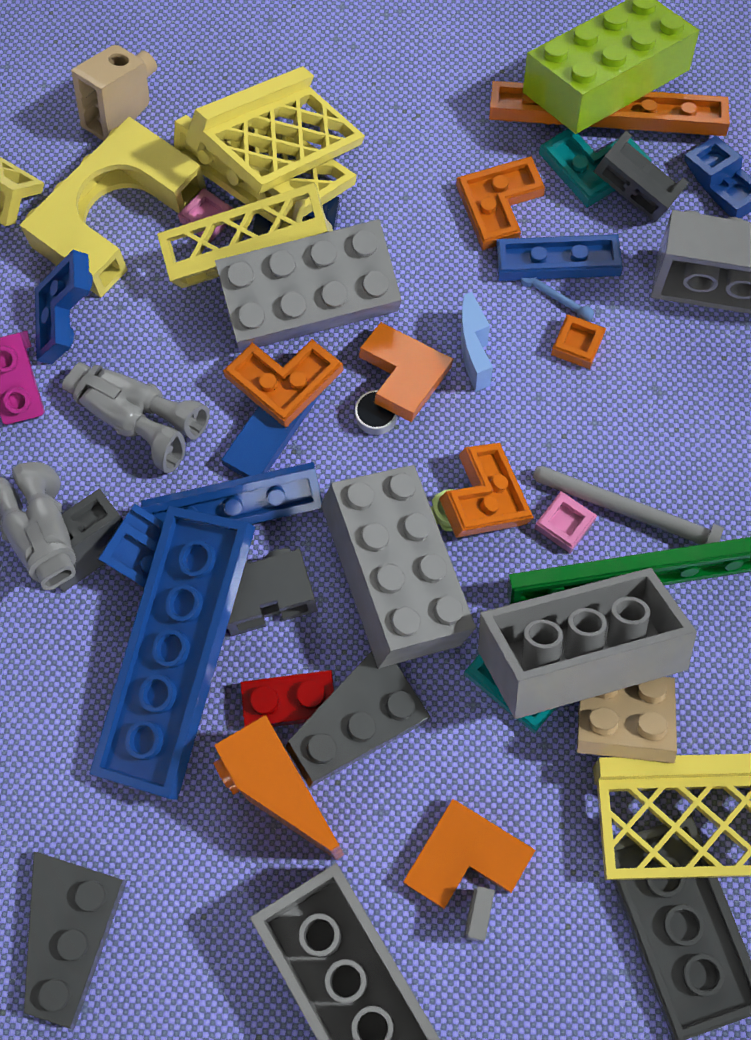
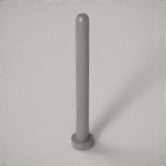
(627, 506)

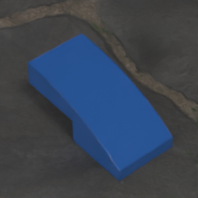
(721, 176)

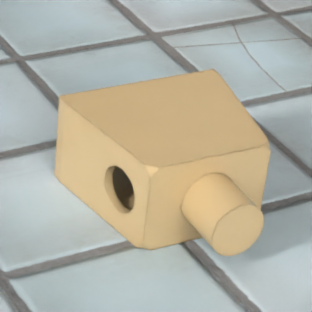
(112, 88)

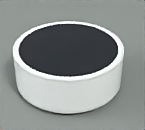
(372, 417)

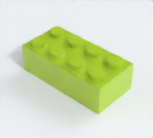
(609, 62)

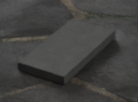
(685, 938)

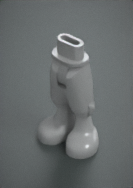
(122, 405)
(40, 532)

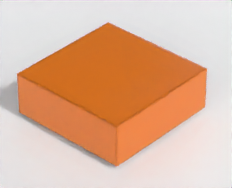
(578, 341)

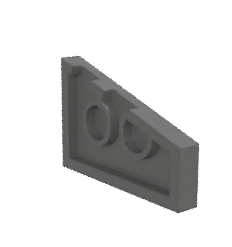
(356, 720)
(66, 936)

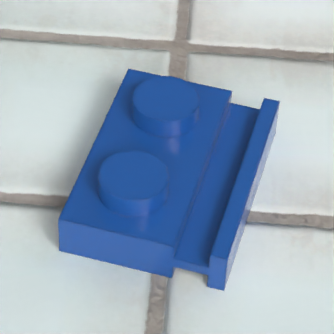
(133, 545)

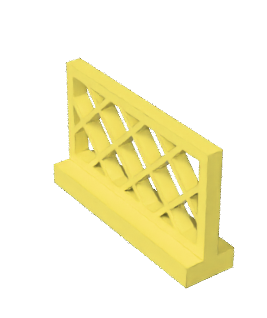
(258, 108)
(224, 177)
(687, 773)

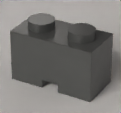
(272, 588)

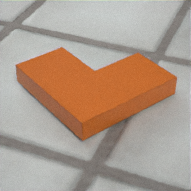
(491, 193)
(413, 369)
(285, 389)
(494, 498)
(466, 842)

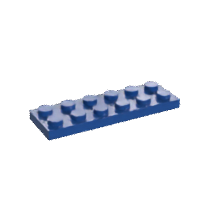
(172, 652)

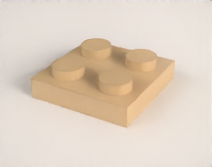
(631, 722)

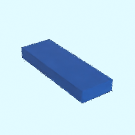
(559, 257)
(261, 442)

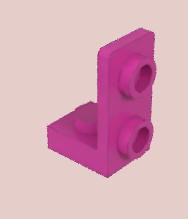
(18, 386)

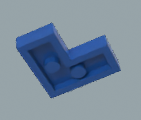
(53, 301)

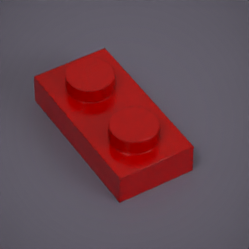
(285, 698)

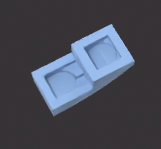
(473, 339)

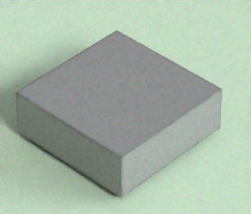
(479, 914)

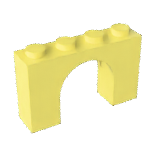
(125, 159)

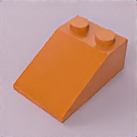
(261, 769)

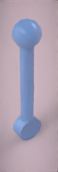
(585, 313)

